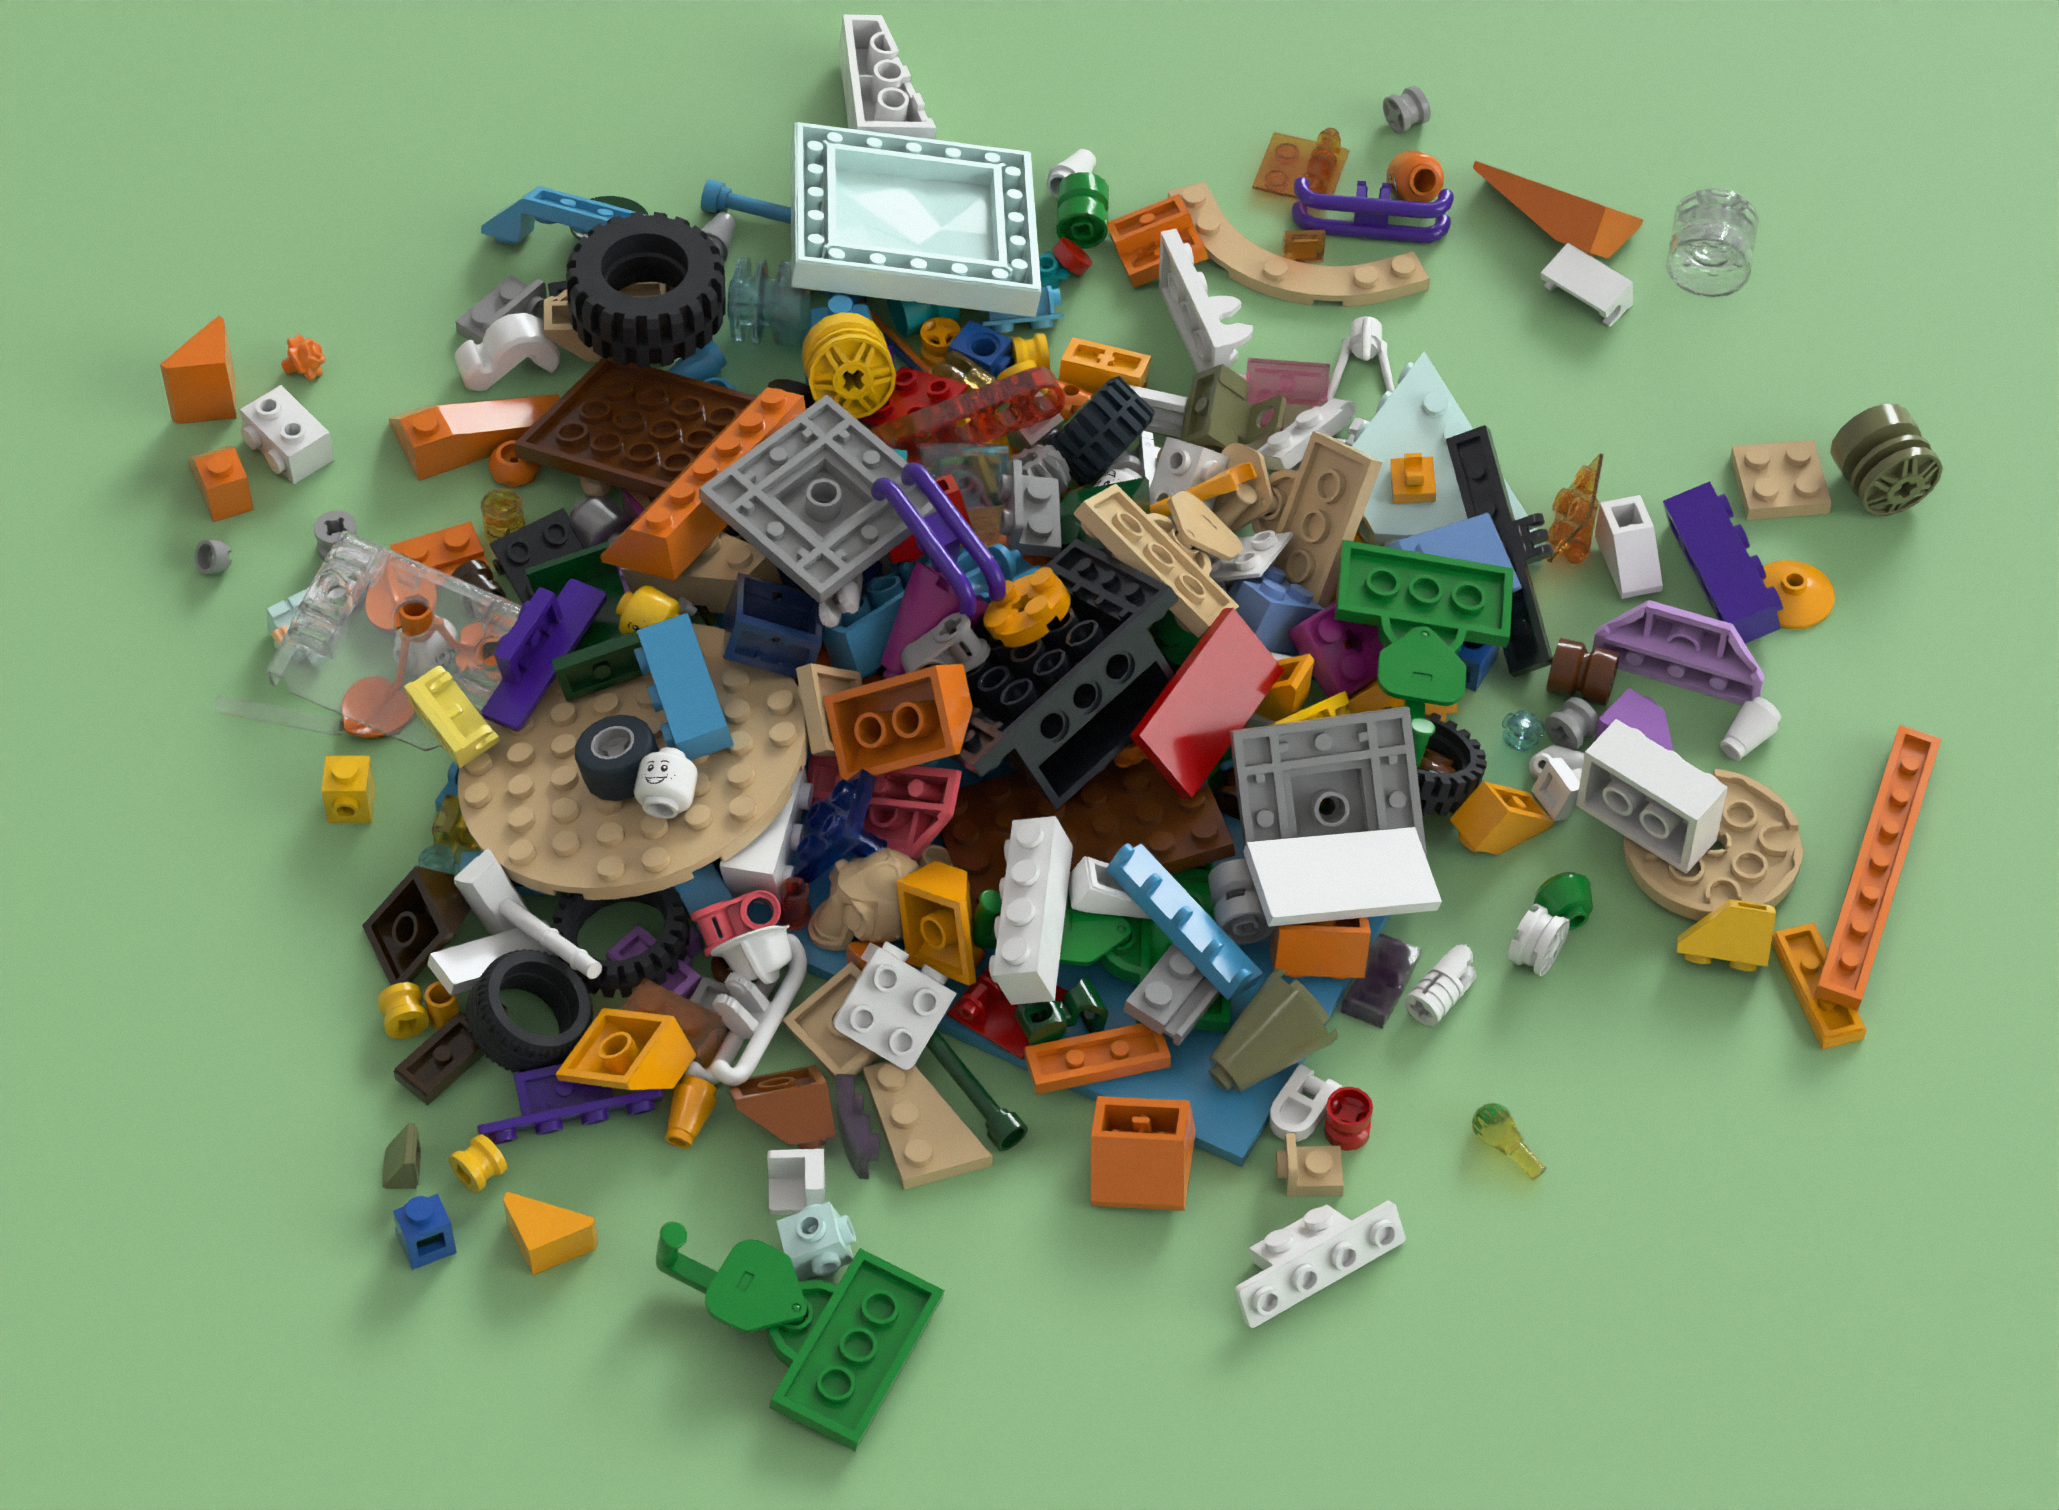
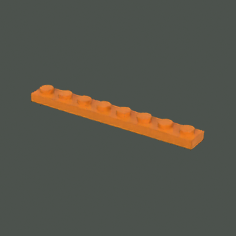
(1877, 868)

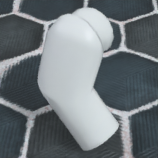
(1572, 758)

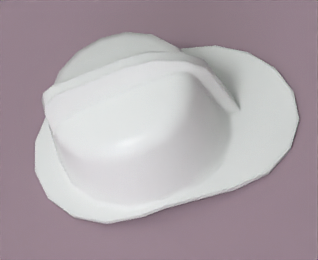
(757, 953)

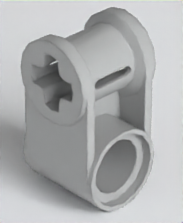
(944, 647)

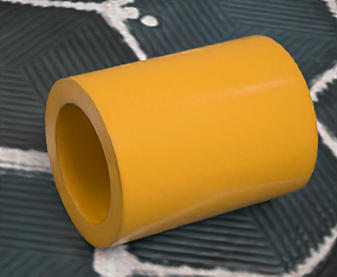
(440, 1004)

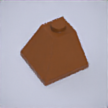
(789, 1105)

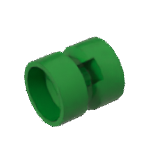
(1083, 209)

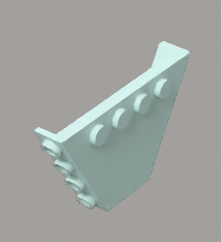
(1415, 420)

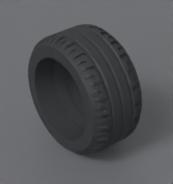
(547, 979)

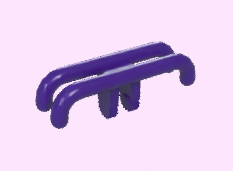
(1372, 214)
(942, 534)

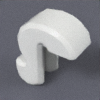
(503, 347)

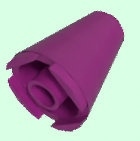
(923, 606)

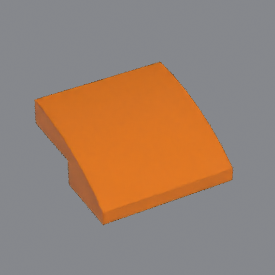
(1139, 235)

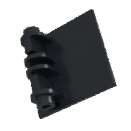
(533, 545)

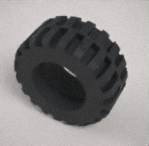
(646, 327)

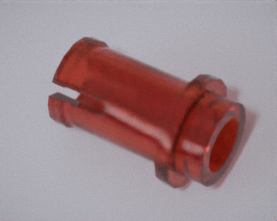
(794, 903)

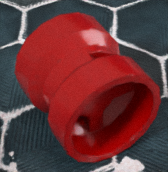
(1348, 1118)

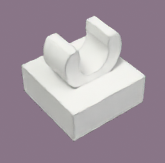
(1557, 788)

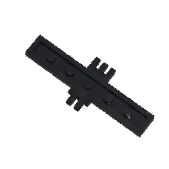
(1485, 492)

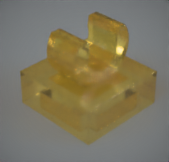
(450, 827)

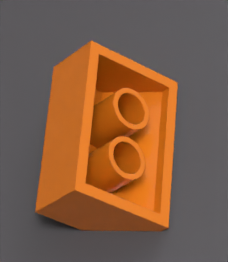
(900, 720)

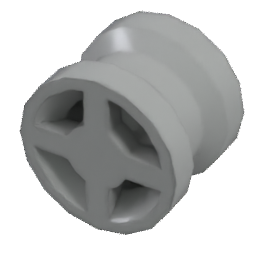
(1406, 109)
(329, 527)
(1572, 724)

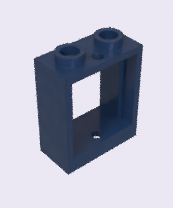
(757, 617)

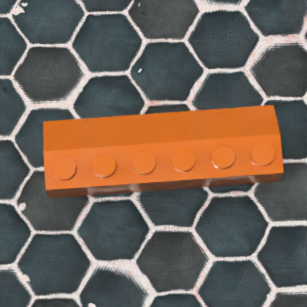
(677, 521)

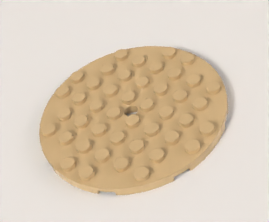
(556, 836)

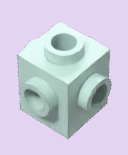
(817, 1240)

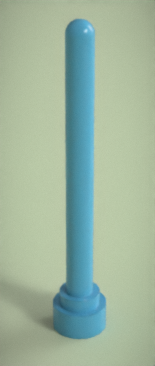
(718, 198)

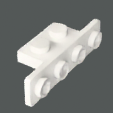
(1314, 1255)

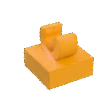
(1412, 479)

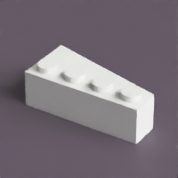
(877, 83)

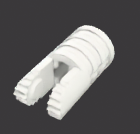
(843, 601)
(1442, 986)

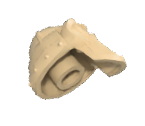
(862, 901)

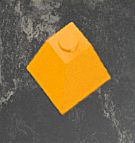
(938, 920)
(629, 1052)

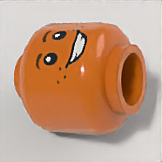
(1415, 176)

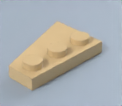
(921, 1128)

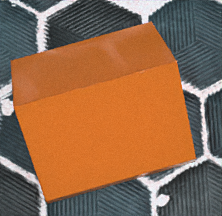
(201, 377)

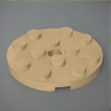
(1756, 866)

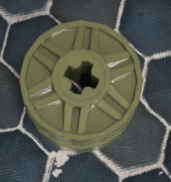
(1886, 459)

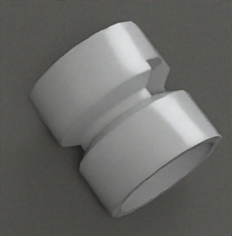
(1237, 903)

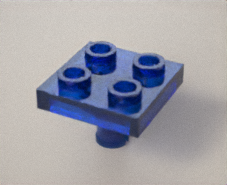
(837, 828)

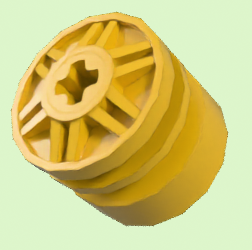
(851, 345)

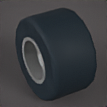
(611, 755)

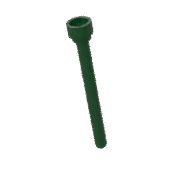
(1003, 1127)

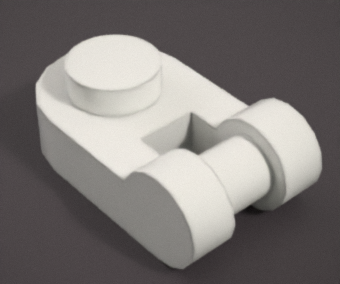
(1297, 1113)

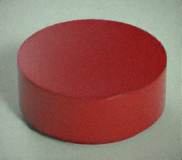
(1071, 256)

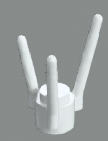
(1365, 343)

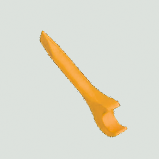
(1219, 484)

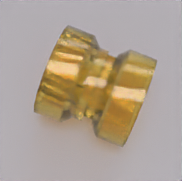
(501, 513)

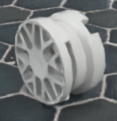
(1538, 939)

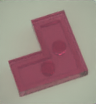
(1294, 380)

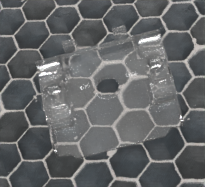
(355, 659)

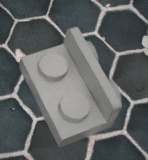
(507, 298)
(1030, 512)

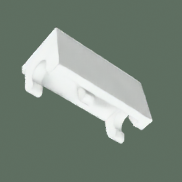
(1590, 282)

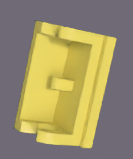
(450, 716)

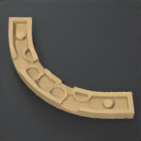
(1291, 279)

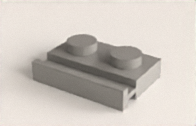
(1172, 996)

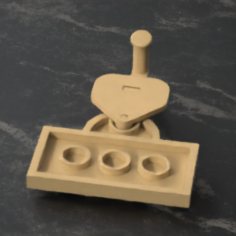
(1316, 504)
(1172, 549)

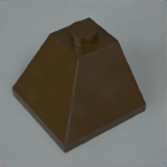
(414, 922)

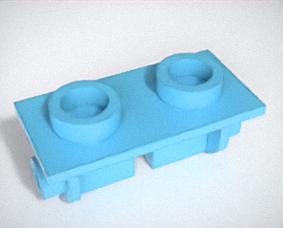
(1044, 317)

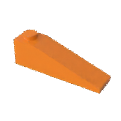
(1563, 215)
(464, 432)

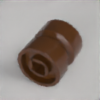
(1581, 671)

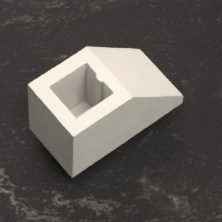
(1629, 546)

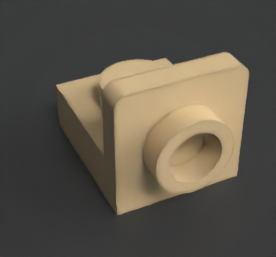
(1310, 1169)

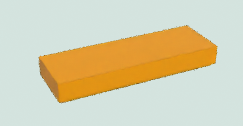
(1802, 958)

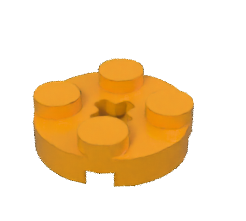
(1027, 608)

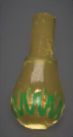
(1498, 1129)

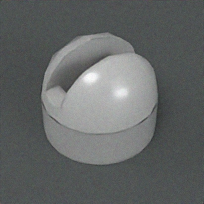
(204, 553)

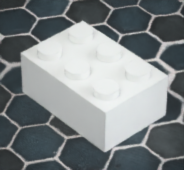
(1651, 795)

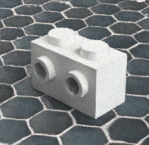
(286, 435)
(1196, 467)

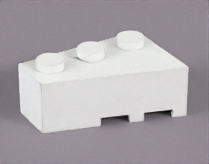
(768, 858)

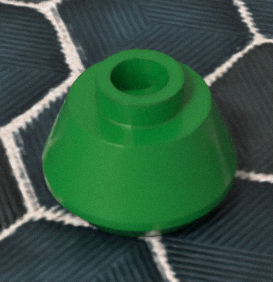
(1567, 897)

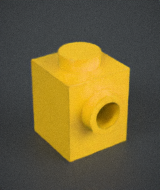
(348, 789)

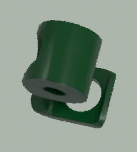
(1049, 1020)

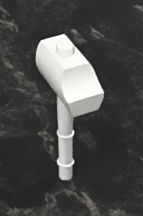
(503, 909)

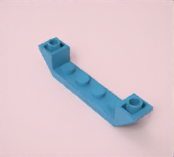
(549, 207)

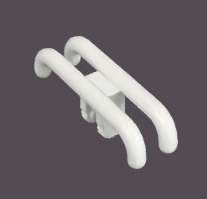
(751, 1017)

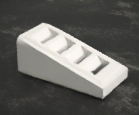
(1097, 892)

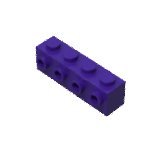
(1721, 562)

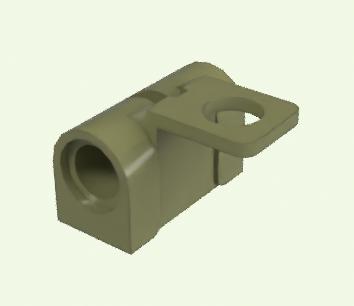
(1220, 411)

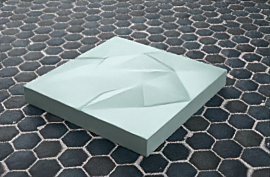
(913, 220)

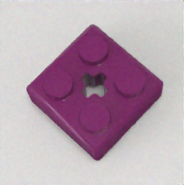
(1334, 665)

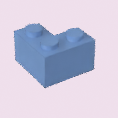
(1273, 607)

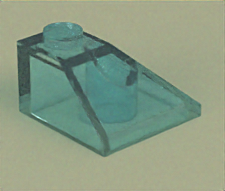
(973, 467)

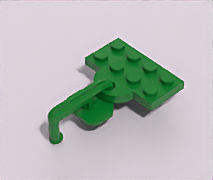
(1422, 618)
(1106, 939)
(845, 1349)

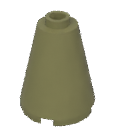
(1270, 1035)

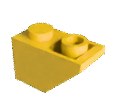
(1732, 933)

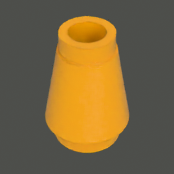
(689, 1110)

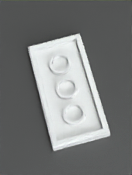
(1341, 876)

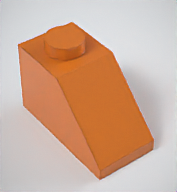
(222, 482)

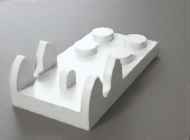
(1194, 312)

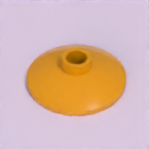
(1803, 591)

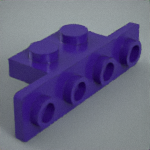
(544, 631)
(550, 1102)

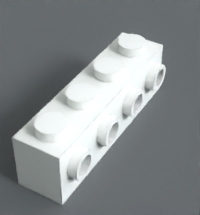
(1032, 910)

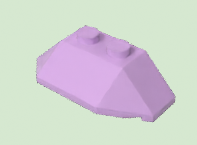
(1683, 651)

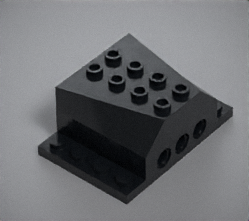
(1078, 691)

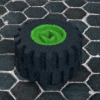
(1101, 430)

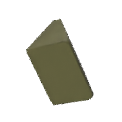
(403, 1160)

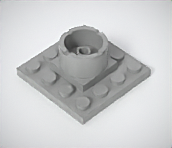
(810, 498)
(1352, 759)

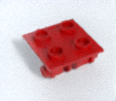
(914, 392)
(991, 1015)

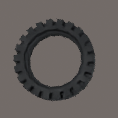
(1449, 791)
(651, 963)

